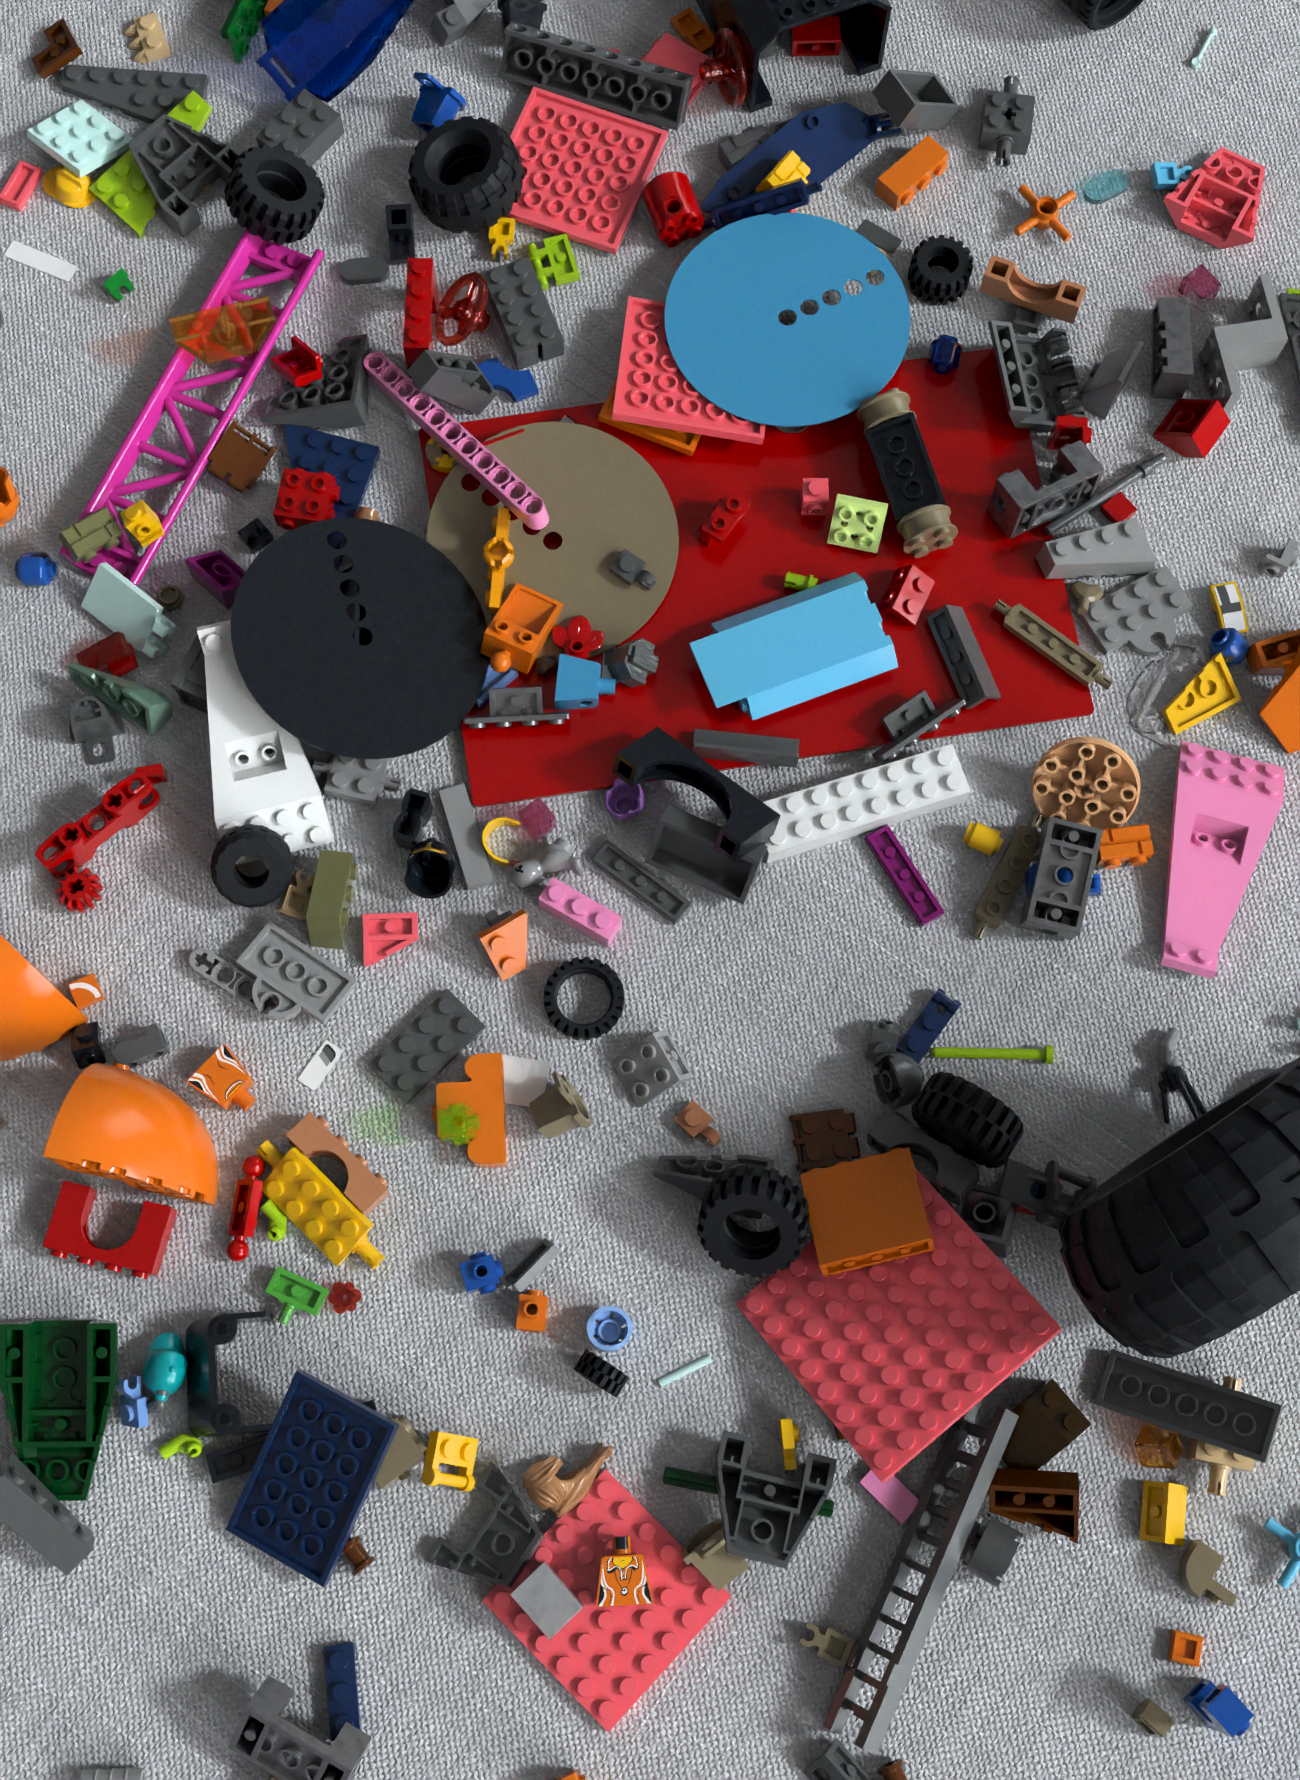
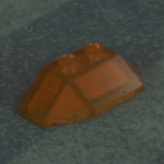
(224, 330)

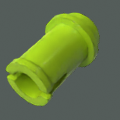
(799, 582)

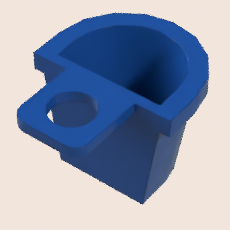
(435, 103)

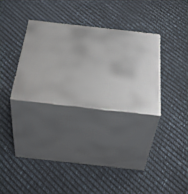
(547, 1600)

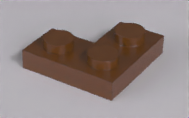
(61, 51)

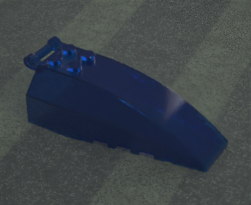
(326, 42)

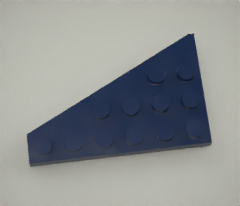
(342, 457)

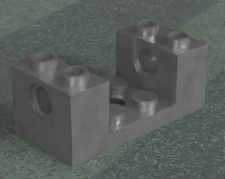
(1021, 507)
(1054, 905)
(268, 1738)

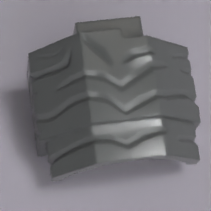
(633, 662)

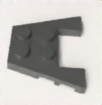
(501, 1544)

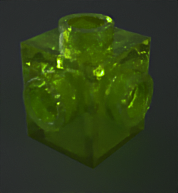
(450, 1117)

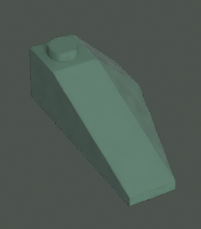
(131, 700)

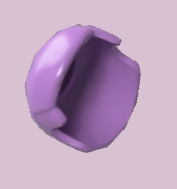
(623, 800)

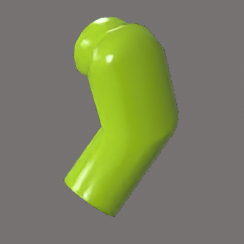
(277, 1221)
(183, 1443)

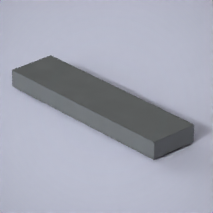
(641, 882)

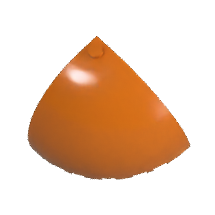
(30, 1007)
(134, 1133)

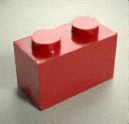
(816, 38)

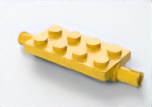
(317, 1206)

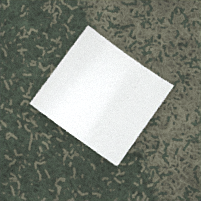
(524, 1079)

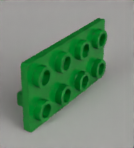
(243, 25)

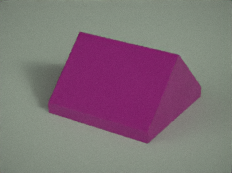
(217, 575)

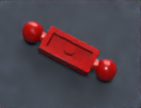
(245, 1208)

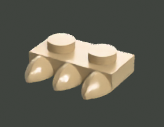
(148, 39)

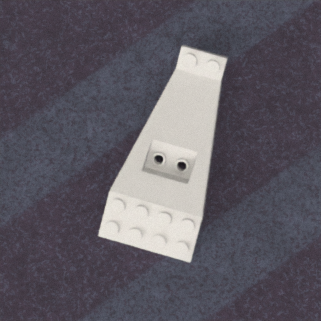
(264, 788)

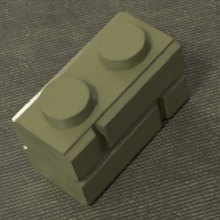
(91, 535)

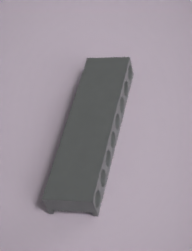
(595, 75)

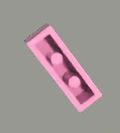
(580, 912)

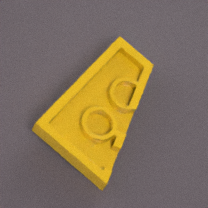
(1202, 696)

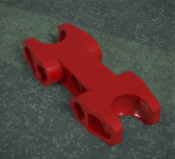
(79, 840)

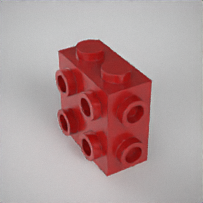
(305, 498)

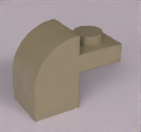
(1197, 1572)

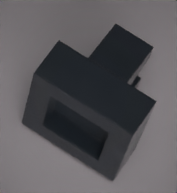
(255, 535)

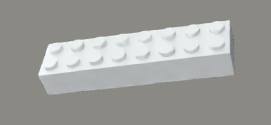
(866, 802)

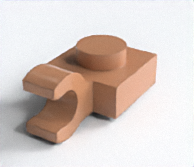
(696, 1122)

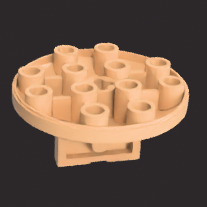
(1086, 783)

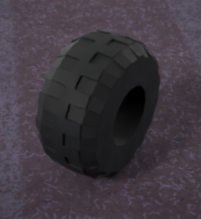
(251, 890)

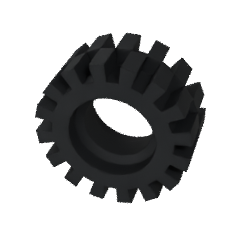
(601, 1373)

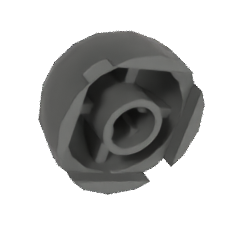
(897, 1079)

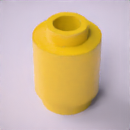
(983, 838)

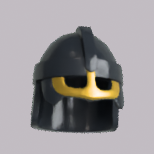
(430, 869)

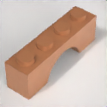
(1007, 283)
(315, 1140)

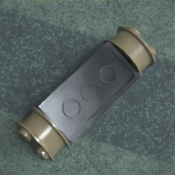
(906, 473)

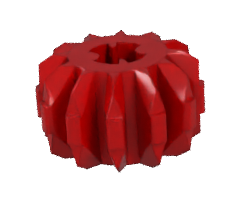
(78, 881)

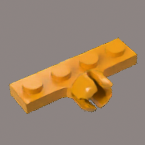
(498, 556)

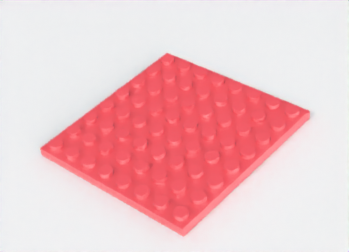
(903, 1341)

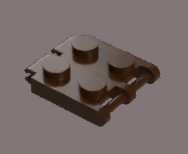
(239, 458)
(825, 1138)

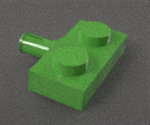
(295, 1294)

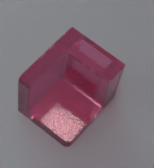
(1200, 282)
(537, 819)

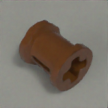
(357, 1556)
(893, 1770)

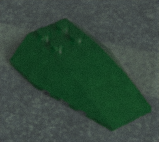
(59, 1396)

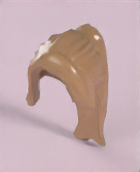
(562, 1491)

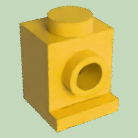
(142, 523)

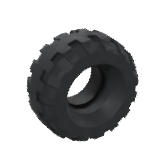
(454, 152)

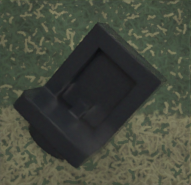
(87, 1045)

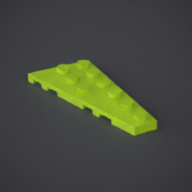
(123, 185)

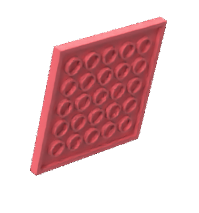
(582, 168)
(656, 392)
(612, 1651)

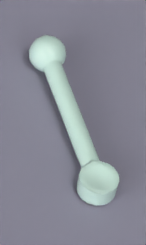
(1195, 63)

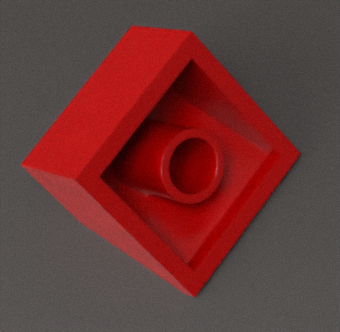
(1192, 427)

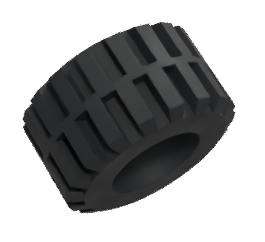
(943, 253)

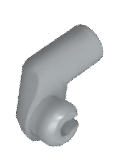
(1167, 1048)

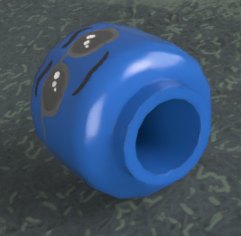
(1230, 645)

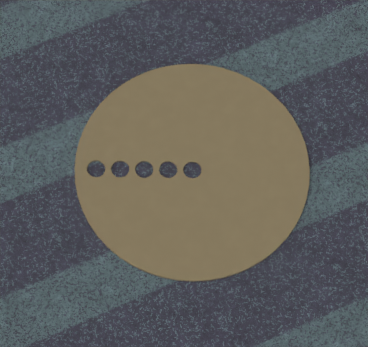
(596, 499)

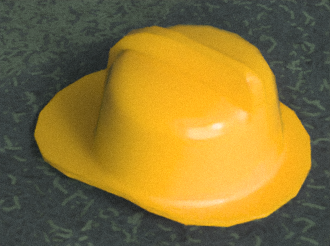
(68, 187)

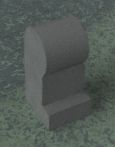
(142, 1049)

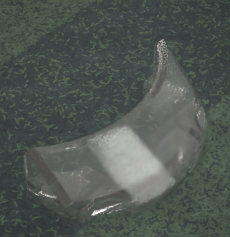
(1158, 686)

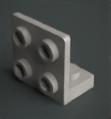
(652, 1067)

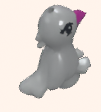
(550, 859)

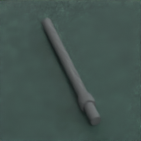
(1141, 471)

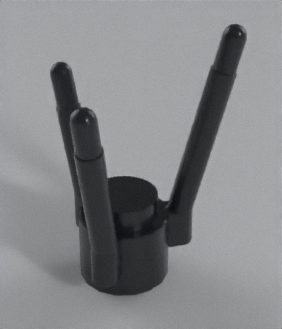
(1177, 1081)

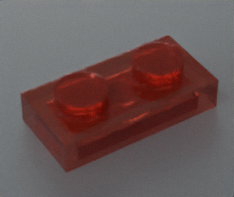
(105, 652)

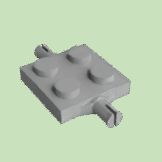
(357, 778)

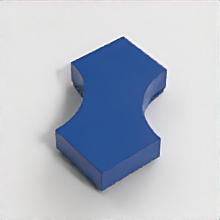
(517, 384)

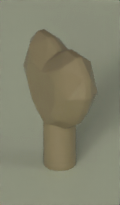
(1085, 595)

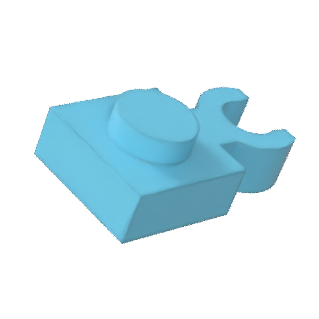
(1167, 176)

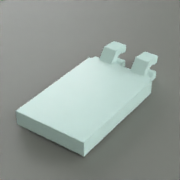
(127, 610)

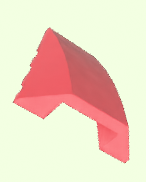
(1219, 200)

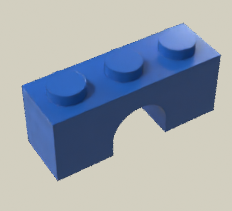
(1219, 1708)

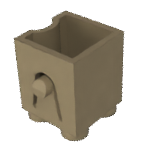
(403, 1455)

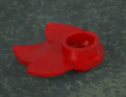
(577, 635)

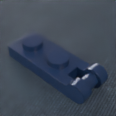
(927, 1026)

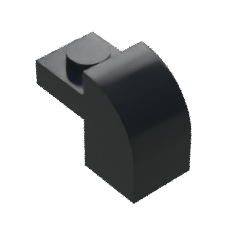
(401, 232)

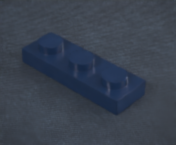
(342, 1687)

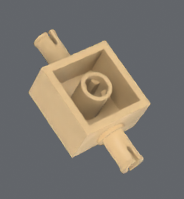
(1217, 1458)

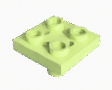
(858, 515)

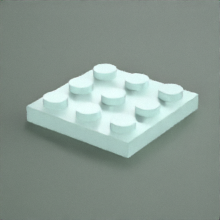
(80, 138)

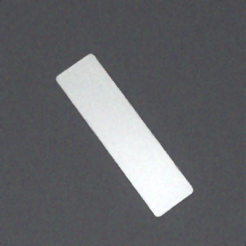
(40, 261)

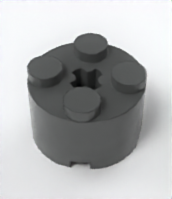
(993, 1550)

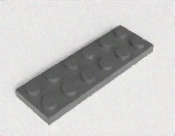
(1189, 1406)

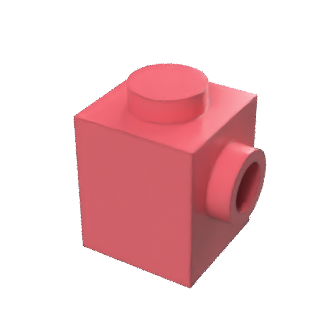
(814, 496)

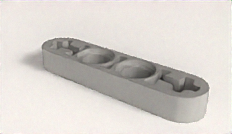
(233, 985)

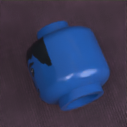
(35, 569)

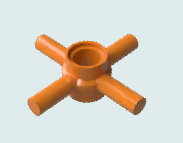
(1047, 205)

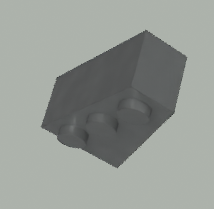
(452, 379)

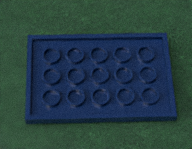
(312, 1477)

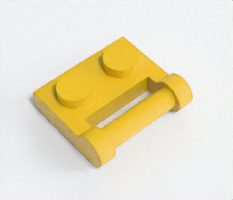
(450, 1450)

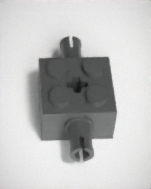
(1006, 122)

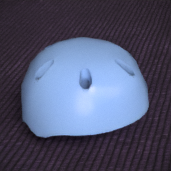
(609, 1330)

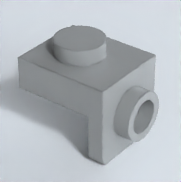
(1277, 566)

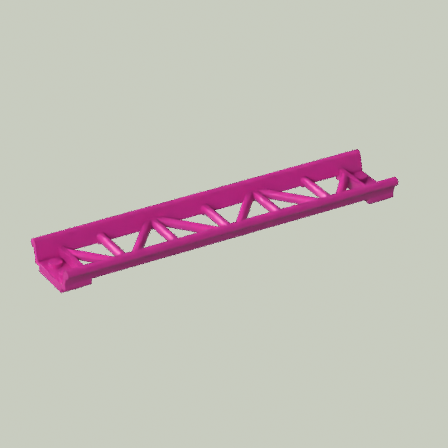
(251, 249)

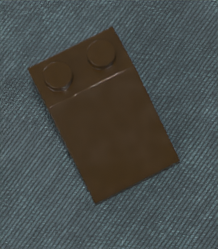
(1044, 1427)

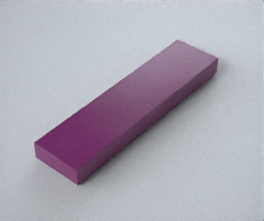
(904, 875)

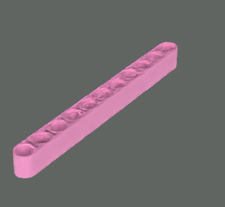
(457, 441)

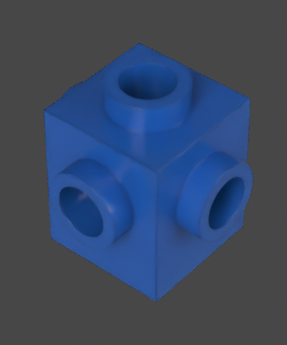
(471, 1269)

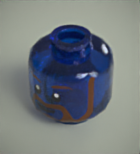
(944, 354)

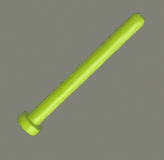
(995, 1053)

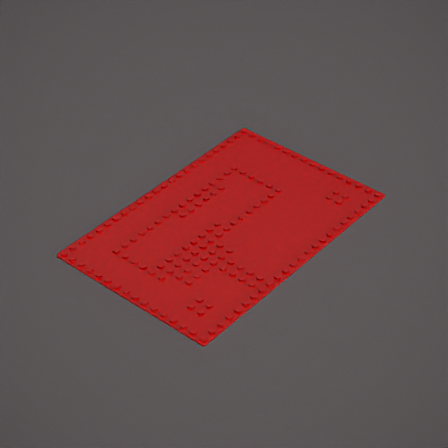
(969, 447)

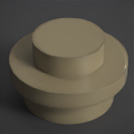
(170, 597)

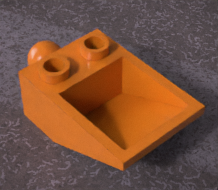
(520, 629)

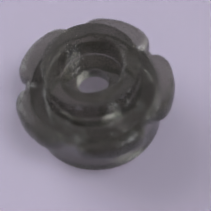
(546, 666)

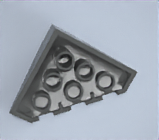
(330, 402)

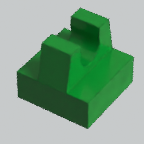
(118, 280)

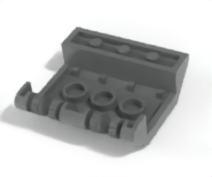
(1032, 380)

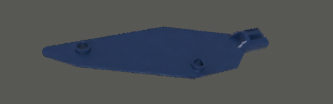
(821, 139)

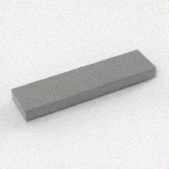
(466, 836)

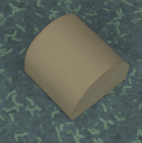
(1152, 1718)

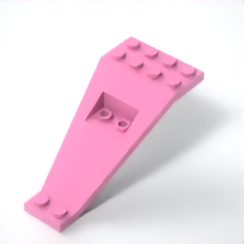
(1217, 835)

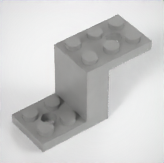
(1244, 344)

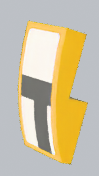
(1228, 606)

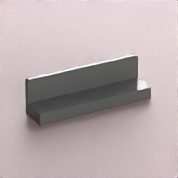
(962, 655)
(746, 748)

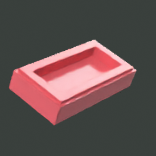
(20, 185)

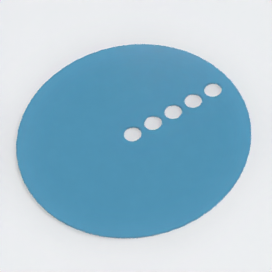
(774, 374)

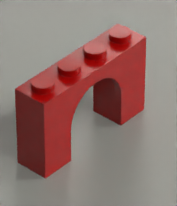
(419, 304)
(70, 1235)

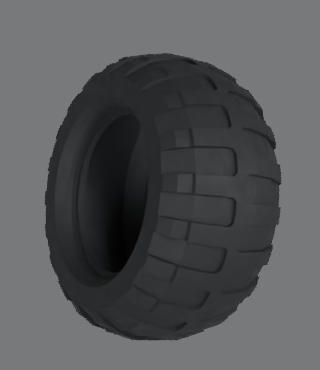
(1196, 1226)

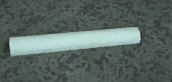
(684, 1370)

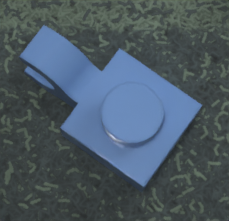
(132, 1405)

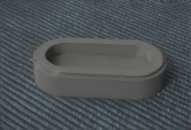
(364, 270)

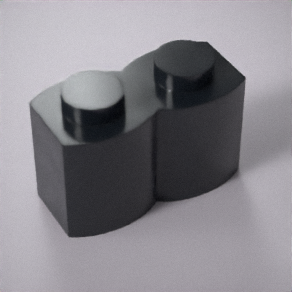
(415, 814)

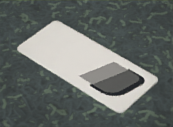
(320, 1065)

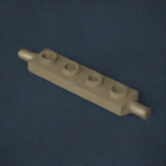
(1053, 645)
(1007, 876)

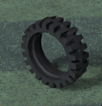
(581, 966)

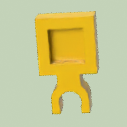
(502, 235)
(788, 1435)

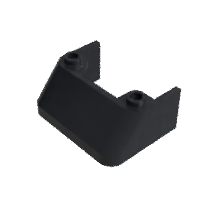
(205, 1413)

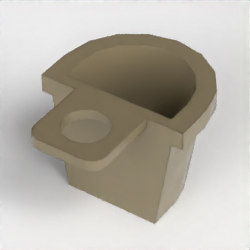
(560, 1109)
(708, 1554)

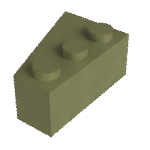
(331, 898)

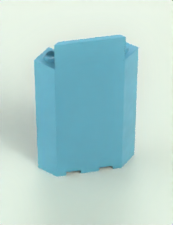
(795, 648)

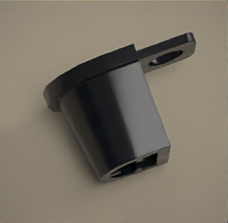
(522, 11)

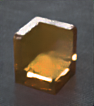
(1158, 1447)

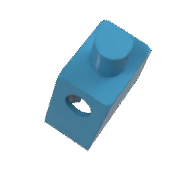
(580, 683)

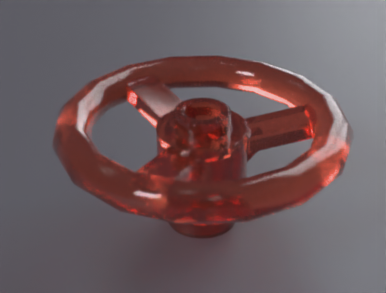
(723, 68)
(467, 312)

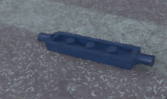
(768, 201)

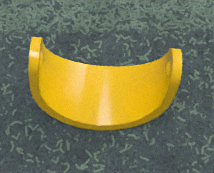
(491, 826)

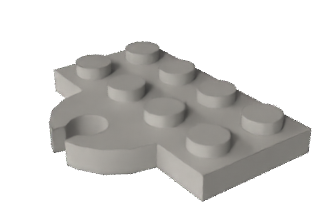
(1138, 613)
(293, 976)

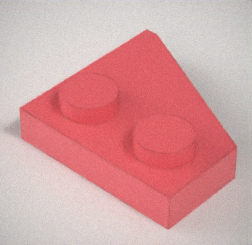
(387, 934)

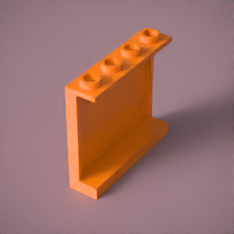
(866, 1211)

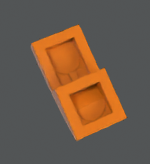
(692, 31)

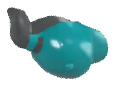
(163, 1370)

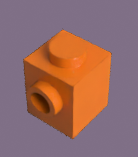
(532, 1312)

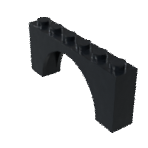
(664, 758)

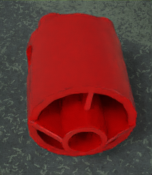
(673, 208)

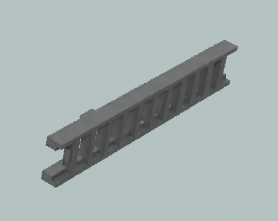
(937, 1578)

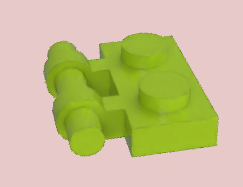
(560, 258)

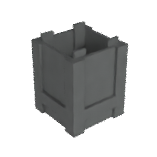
(191, 678)

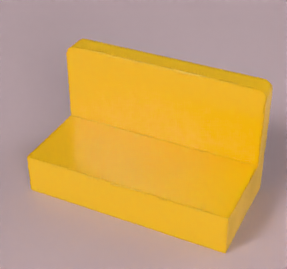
(1163, 1512)

